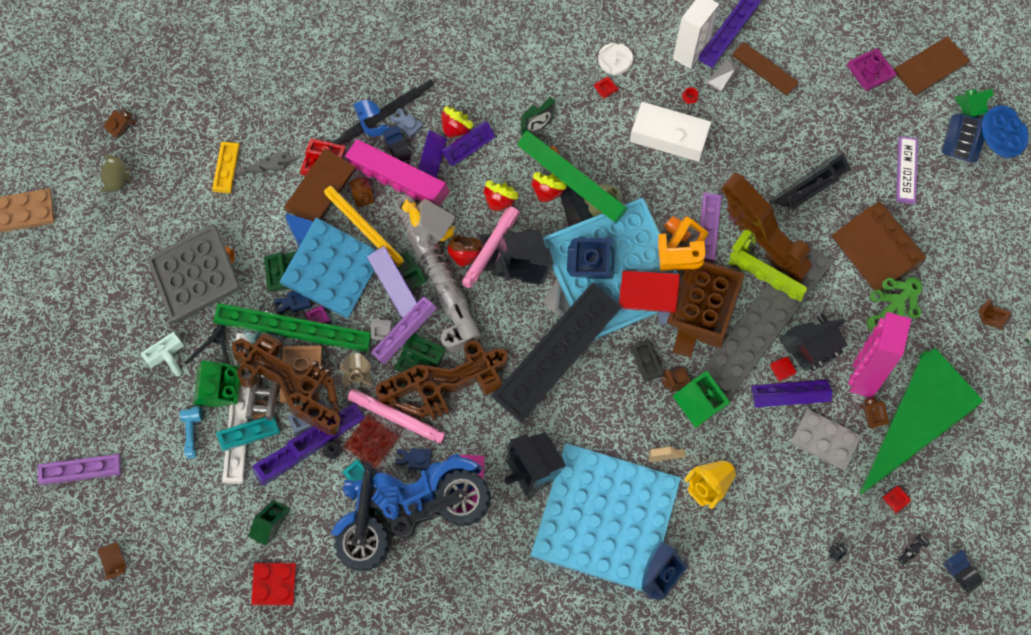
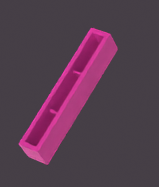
(396, 173)

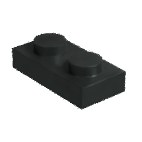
(646, 361)

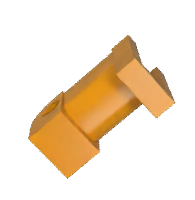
(682, 257)

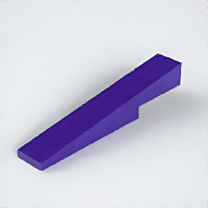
(303, 446)

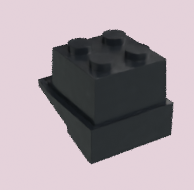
(523, 257)
(815, 344)
(533, 462)

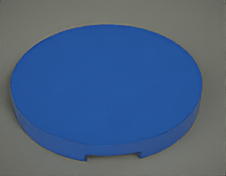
(1004, 132)

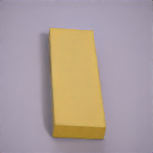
(226, 167)

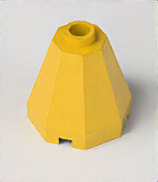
(710, 482)

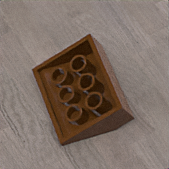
(879, 246)
(707, 302)

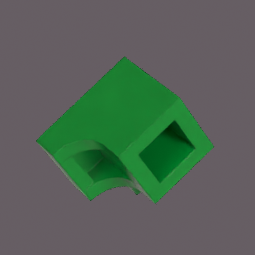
(974, 101)

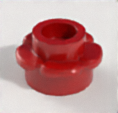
(690, 91)

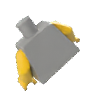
(429, 222)

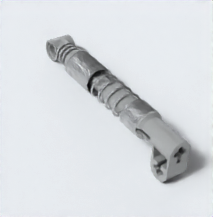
(449, 293)

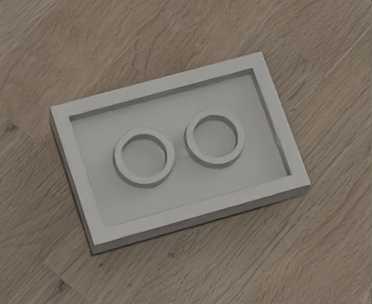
(825, 439)

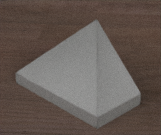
(724, 75)
(556, 300)

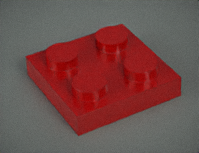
(273, 584)

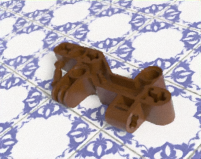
(755, 214)
(263, 362)
(440, 380)

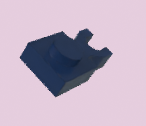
(295, 302)
(417, 459)

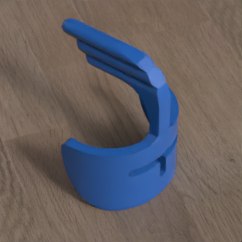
(366, 109)

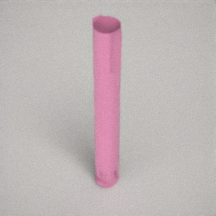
(504, 224)
(396, 416)

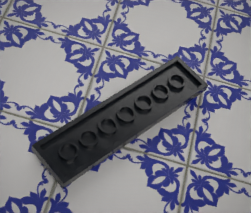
(556, 352)

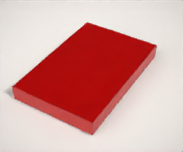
(649, 291)

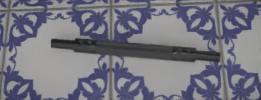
(386, 111)

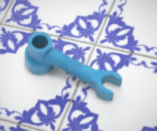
(191, 416)

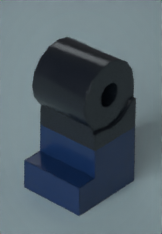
(396, 144)
(963, 572)

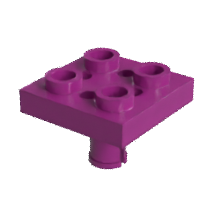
(875, 66)

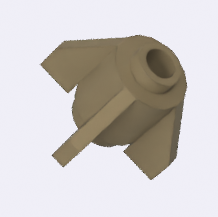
(356, 370)

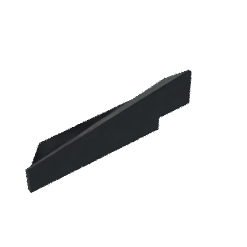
(812, 182)
(574, 207)

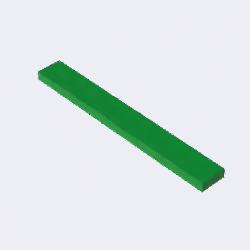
(572, 176)
(292, 327)

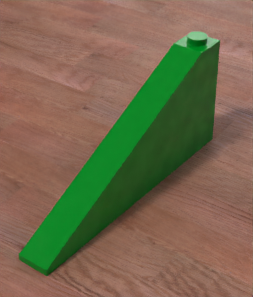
(928, 408)

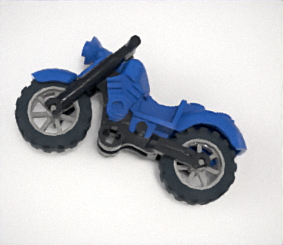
(435, 494)

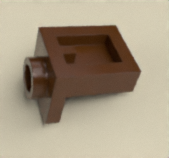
(675, 379)
(874, 412)

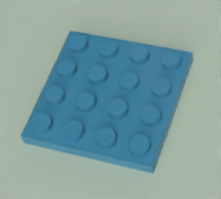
(330, 268)

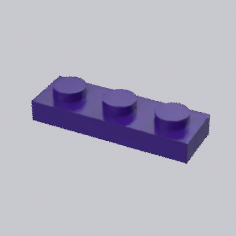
(468, 143)

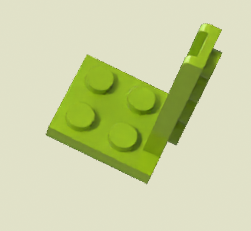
(761, 270)

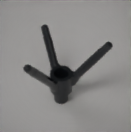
(217, 338)

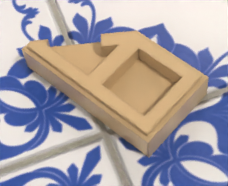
(665, 453)

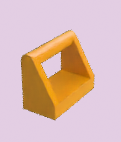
(682, 228)

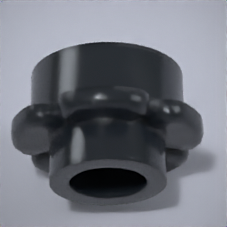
(332, 454)
(837, 551)

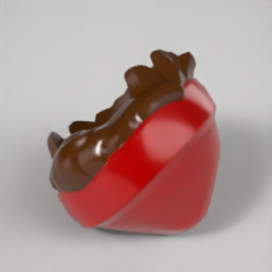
(464, 249)

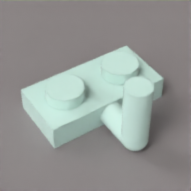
(163, 351)

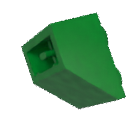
(216, 384)
(701, 399)

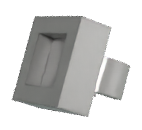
(380, 328)

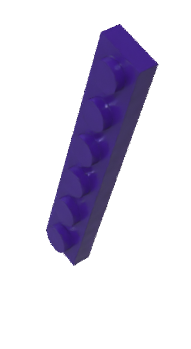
(728, 32)

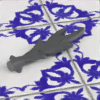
(272, 164)

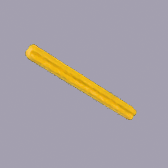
(362, 224)

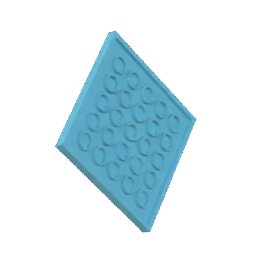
(635, 251)
(605, 516)

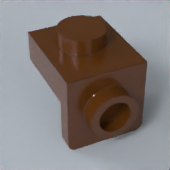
(118, 122)
(361, 192)
(994, 316)

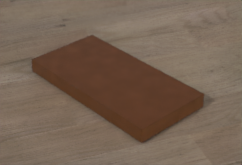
(931, 66)
(309, 197)

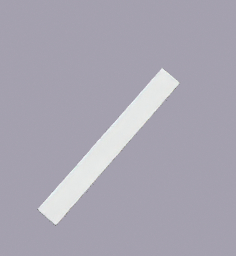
(235, 458)

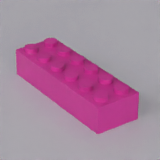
(879, 354)

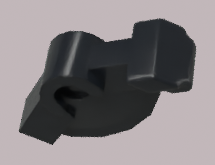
(912, 550)

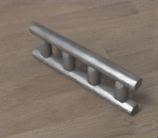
(255, 391)

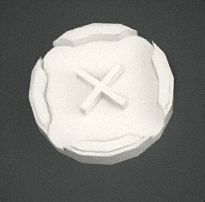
(615, 58)

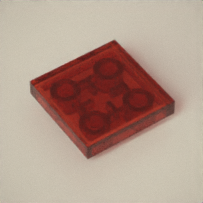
(370, 441)

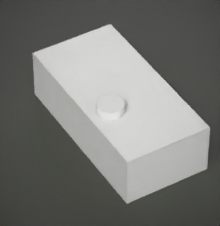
(695, 31)
(670, 131)

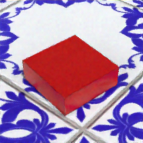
(605, 87)
(783, 369)
(896, 499)

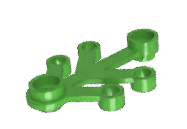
(897, 301)

